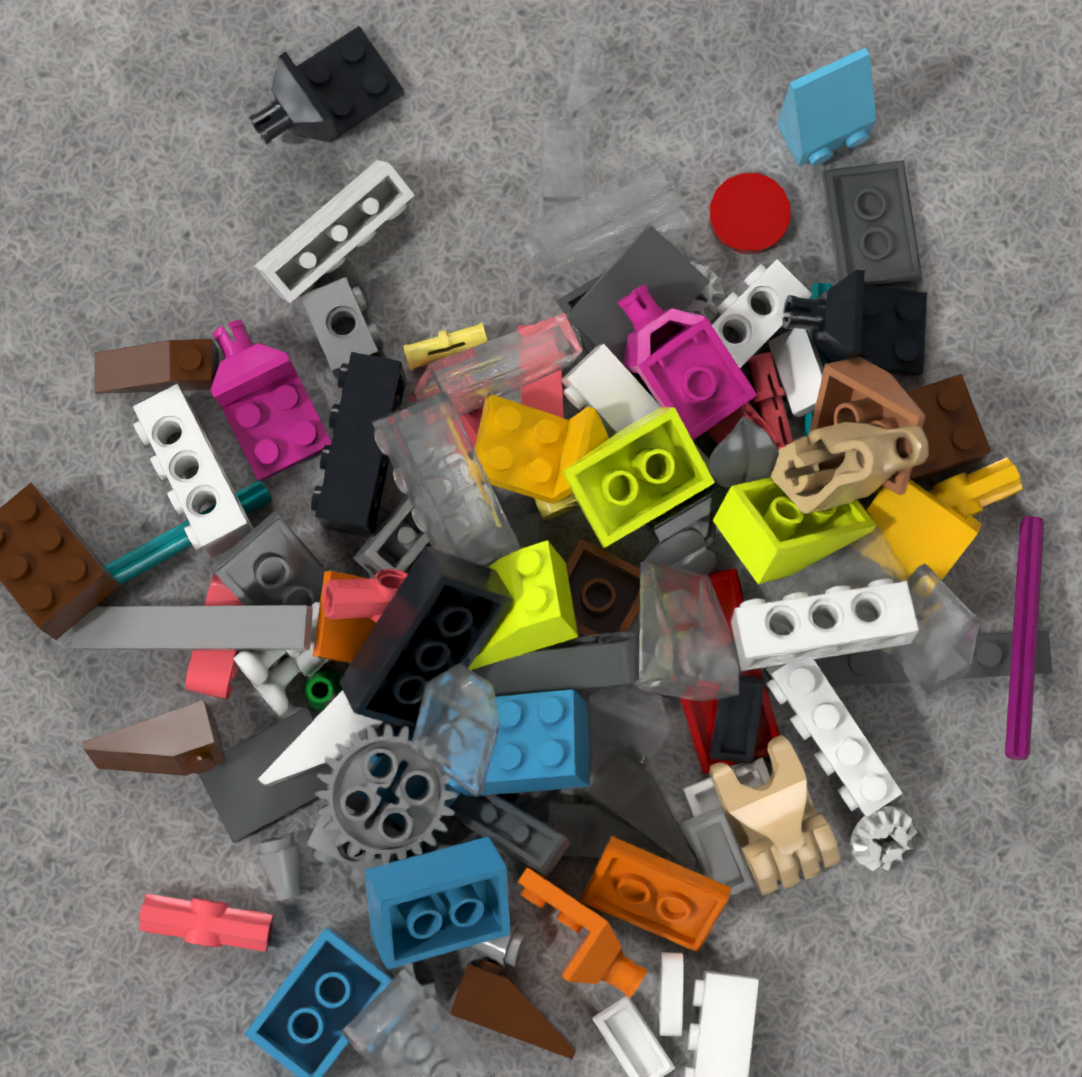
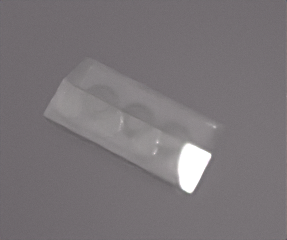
(444, 480)

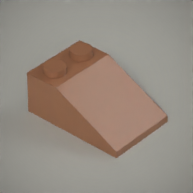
(867, 394)

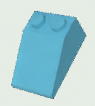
(829, 109)

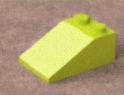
(637, 475)
(777, 537)
(540, 605)

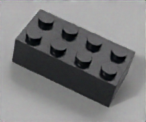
(353, 461)
(427, 628)

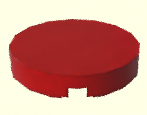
(749, 213)

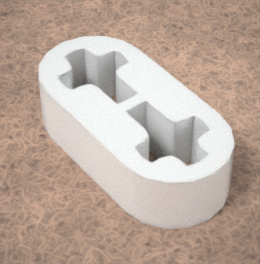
(671, 994)

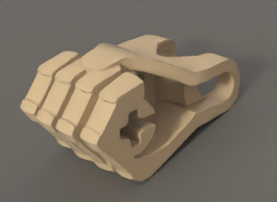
(818, 477)
(776, 821)

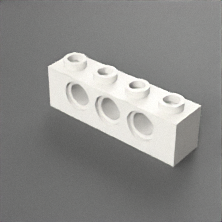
(772, 288)
(172, 413)
(761, 647)

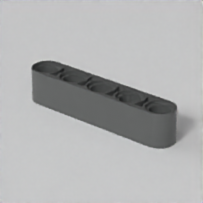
(569, 665)

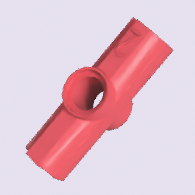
(361, 596)
(206, 922)

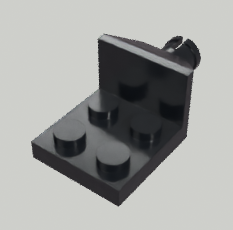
(328, 91)
(865, 323)

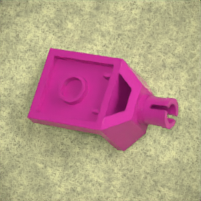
(683, 362)
(265, 404)

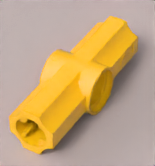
(980, 488)

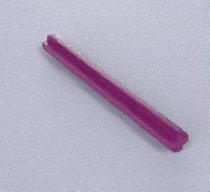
(1024, 639)

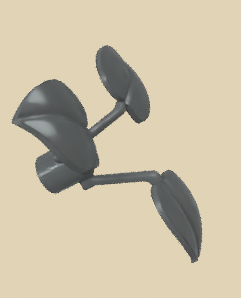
(740, 458)

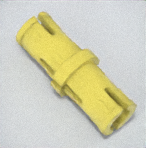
(444, 345)

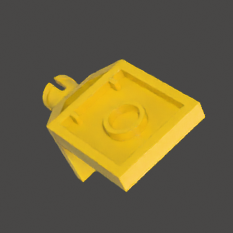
(530, 448)

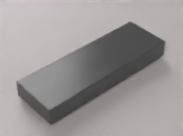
(511, 830)

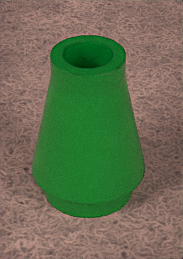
(331, 679)

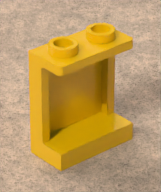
(922, 528)

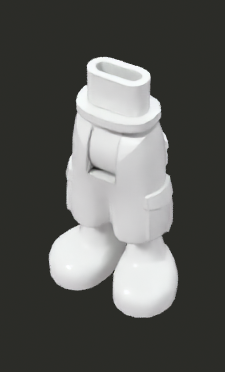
(273, 682)

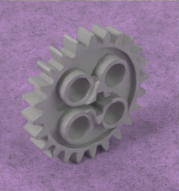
(351, 774)

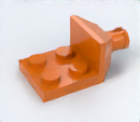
(599, 952)

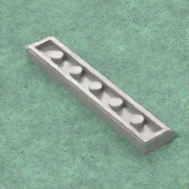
(195, 628)

